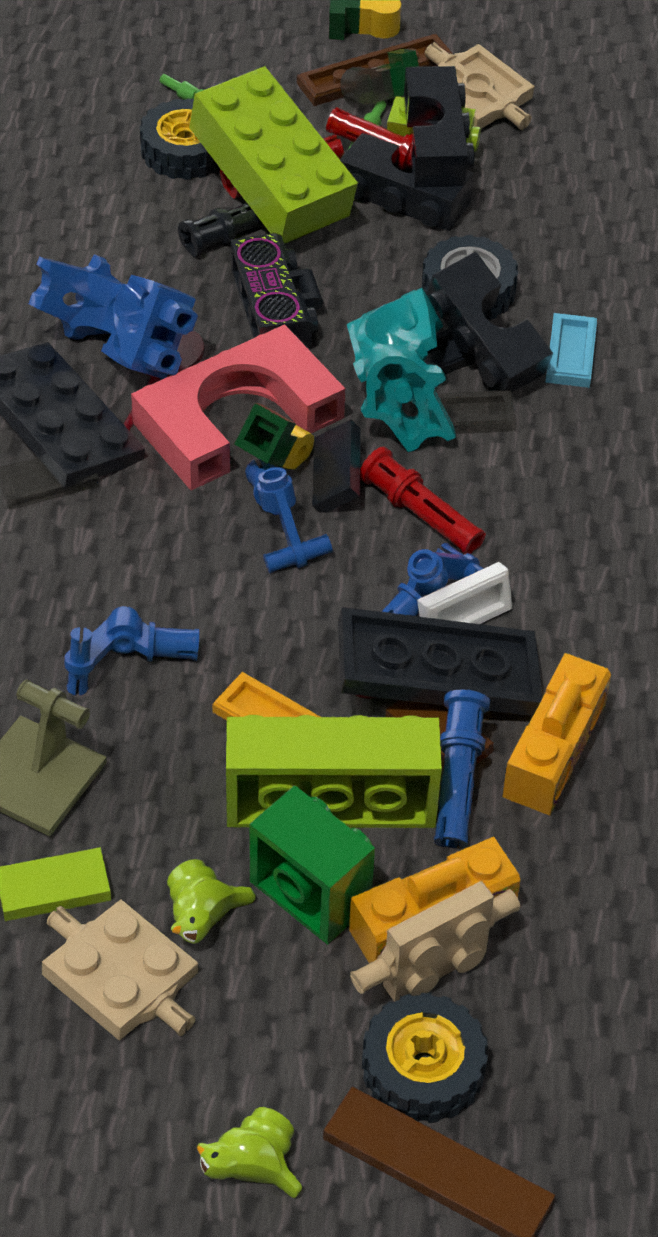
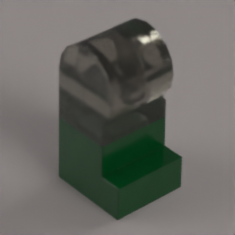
(380, 82)

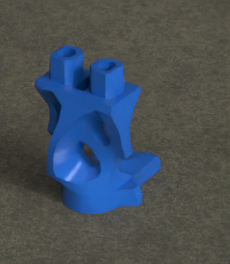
(141, 315)

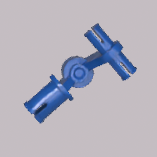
(276, 495)
(429, 573)
(125, 634)

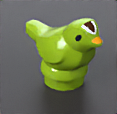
(201, 899)
(253, 1152)

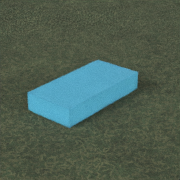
(572, 350)

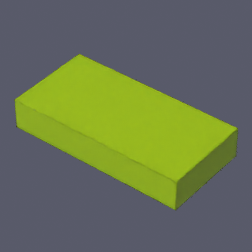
(53, 882)

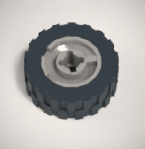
(492, 253)

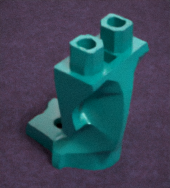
(390, 357)

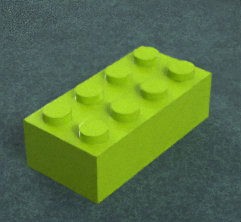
(272, 154)
(358, 765)

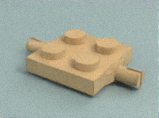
(489, 85)
(436, 942)
(120, 970)

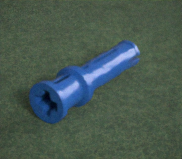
(461, 747)

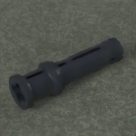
(217, 228)

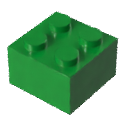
(310, 862)

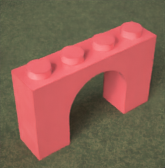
(265, 366)

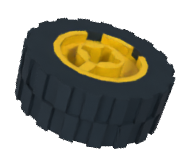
(171, 145)
(427, 1086)

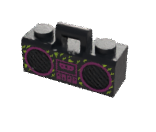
(268, 284)

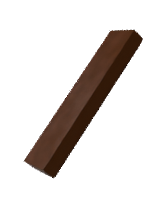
(323, 84)
(438, 1166)

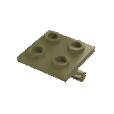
(42, 767)

